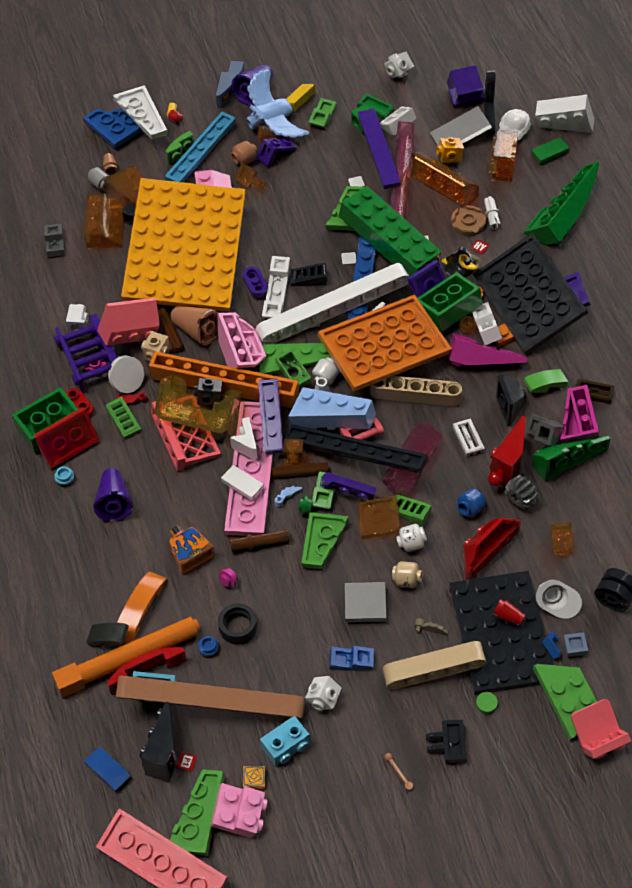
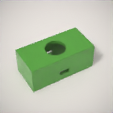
(289, 359)

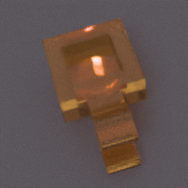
(247, 176)

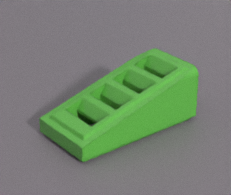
(118, 407)
(415, 518)

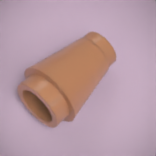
(110, 165)

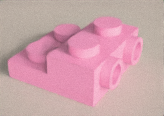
(239, 810)

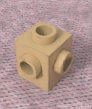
(155, 342)

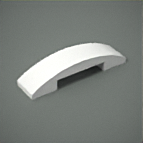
(277, 287)

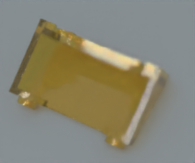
(179, 407)

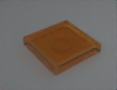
(379, 517)

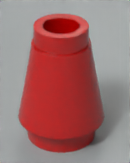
(508, 612)

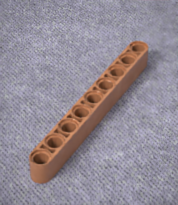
(210, 697)

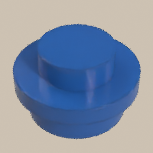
(208, 646)

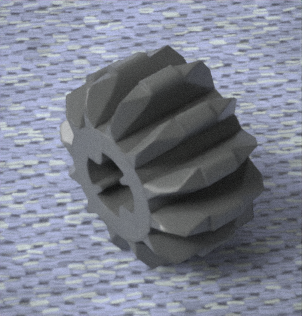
(521, 492)

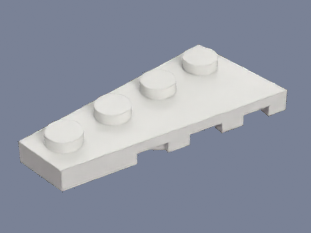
(142, 110)

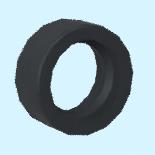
(238, 637)

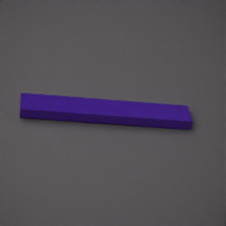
(379, 149)

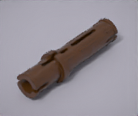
(259, 540)

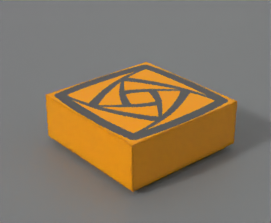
(254, 777)

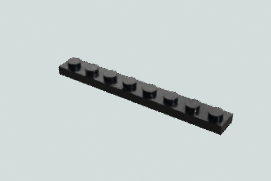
(358, 449)

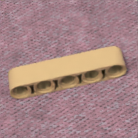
(428, 391)
(434, 665)

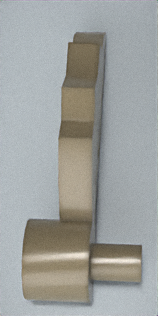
(420, 624)

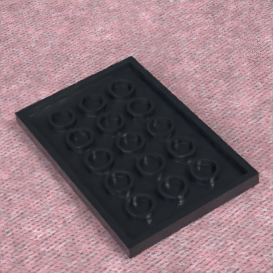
(530, 293)
(507, 647)

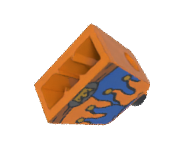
(189, 548)

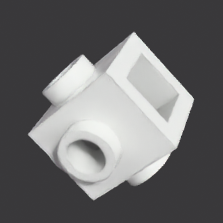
(398, 65)
(323, 693)

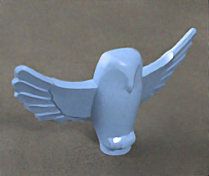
(268, 110)

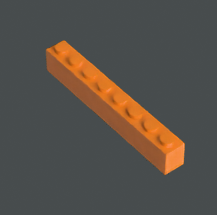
(232, 378)

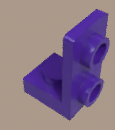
(270, 148)

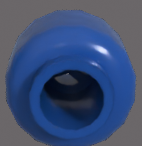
(471, 503)

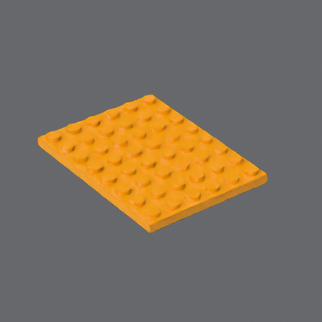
(184, 244)

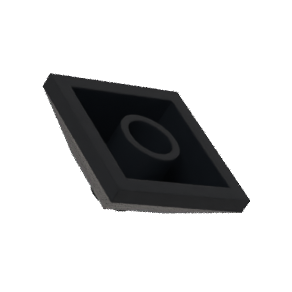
(509, 397)

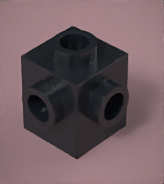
(208, 391)

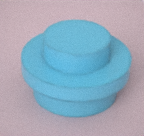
(64, 475)

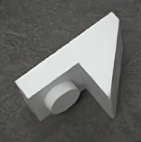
(245, 441)

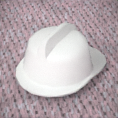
(558, 599)

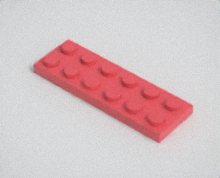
(156, 856)

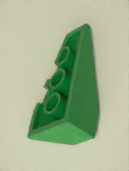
(562, 457)

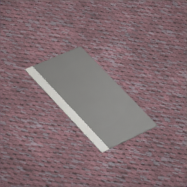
(463, 127)

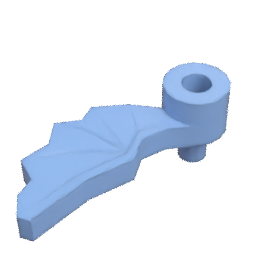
(287, 493)

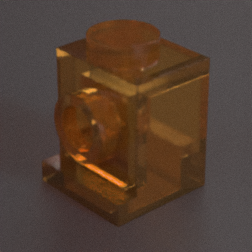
(293, 452)
(561, 538)

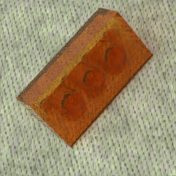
(443, 179)

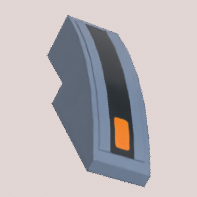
(224, 90)

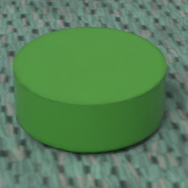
(486, 703)

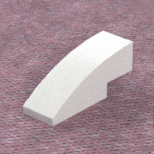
(486, 324)

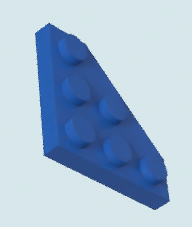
(113, 126)

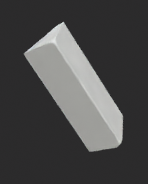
(403, 114)

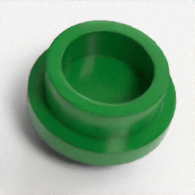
(304, 505)

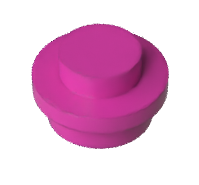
(228, 577)

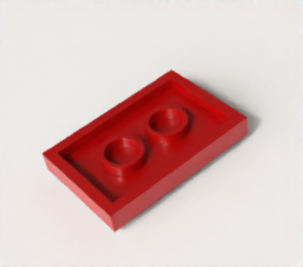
(66, 438)

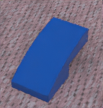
(351, 659)
(107, 768)

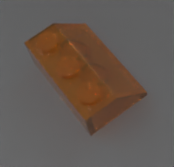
(103, 222)

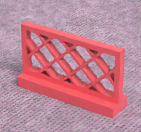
(175, 447)

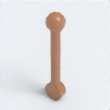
(408, 785)

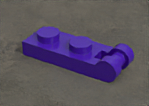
(348, 486)

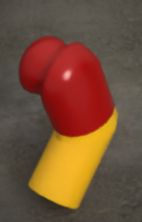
(172, 114)

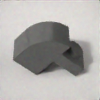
(544, 430)

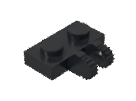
(453, 741)

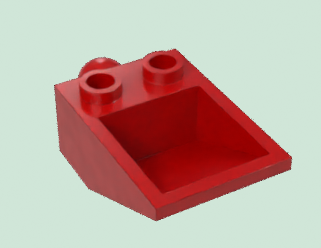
(508, 456)

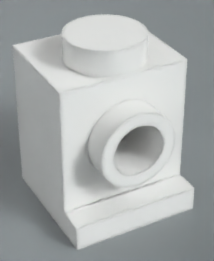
(76, 317)

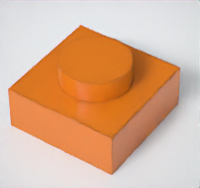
(506, 334)

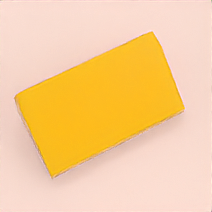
(301, 95)

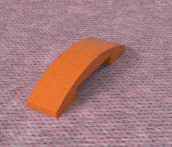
(139, 602)

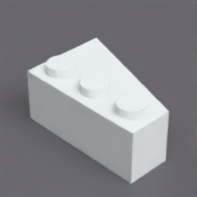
(566, 114)

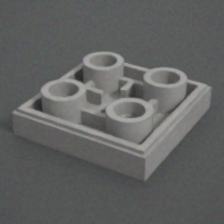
(365, 602)

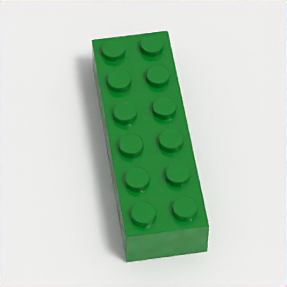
(388, 231)

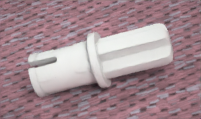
(492, 213)

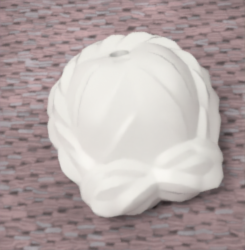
(515, 121)

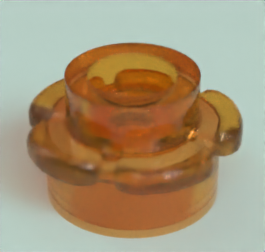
(467, 324)

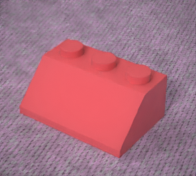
(128, 321)

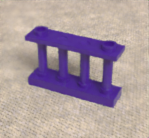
(106, 352)

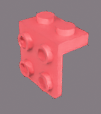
(598, 729)

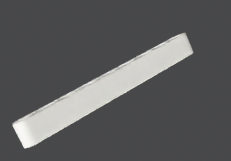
(332, 304)

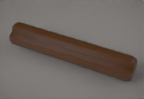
(169, 330)
(299, 470)

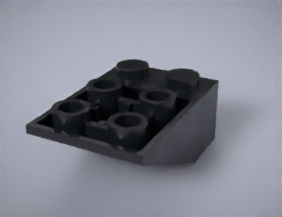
(160, 752)

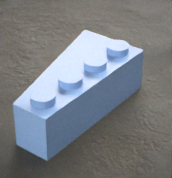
(331, 410)

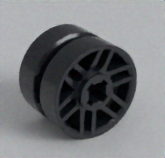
(615, 590)

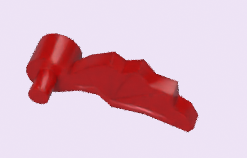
(130, 399)

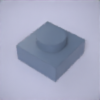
(575, 644)

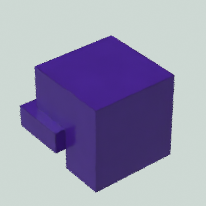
(465, 86)

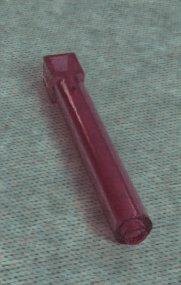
(402, 163)

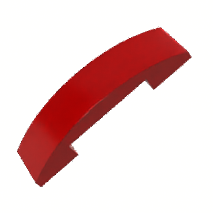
(170, 656)

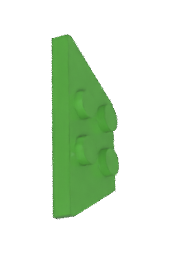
(566, 692)

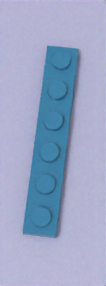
(201, 148)

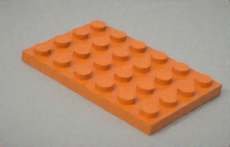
(384, 342)

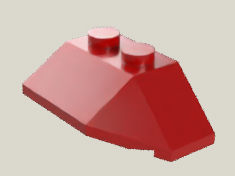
(487, 544)

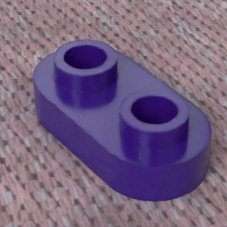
(256, 283)

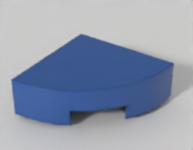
(551, 645)

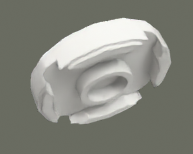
(126, 374)

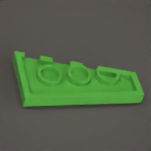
(307, 353)
(194, 827)

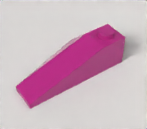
(469, 352)

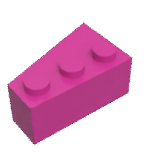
(579, 416)

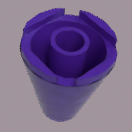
(242, 81)
(112, 497)

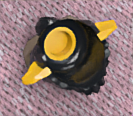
(462, 263)

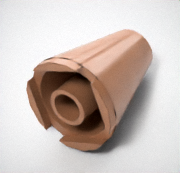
(196, 322)

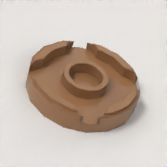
(468, 220)

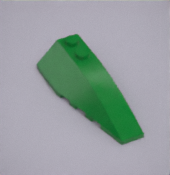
(556, 220)

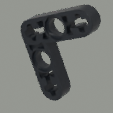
(489, 100)

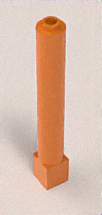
(73, 678)

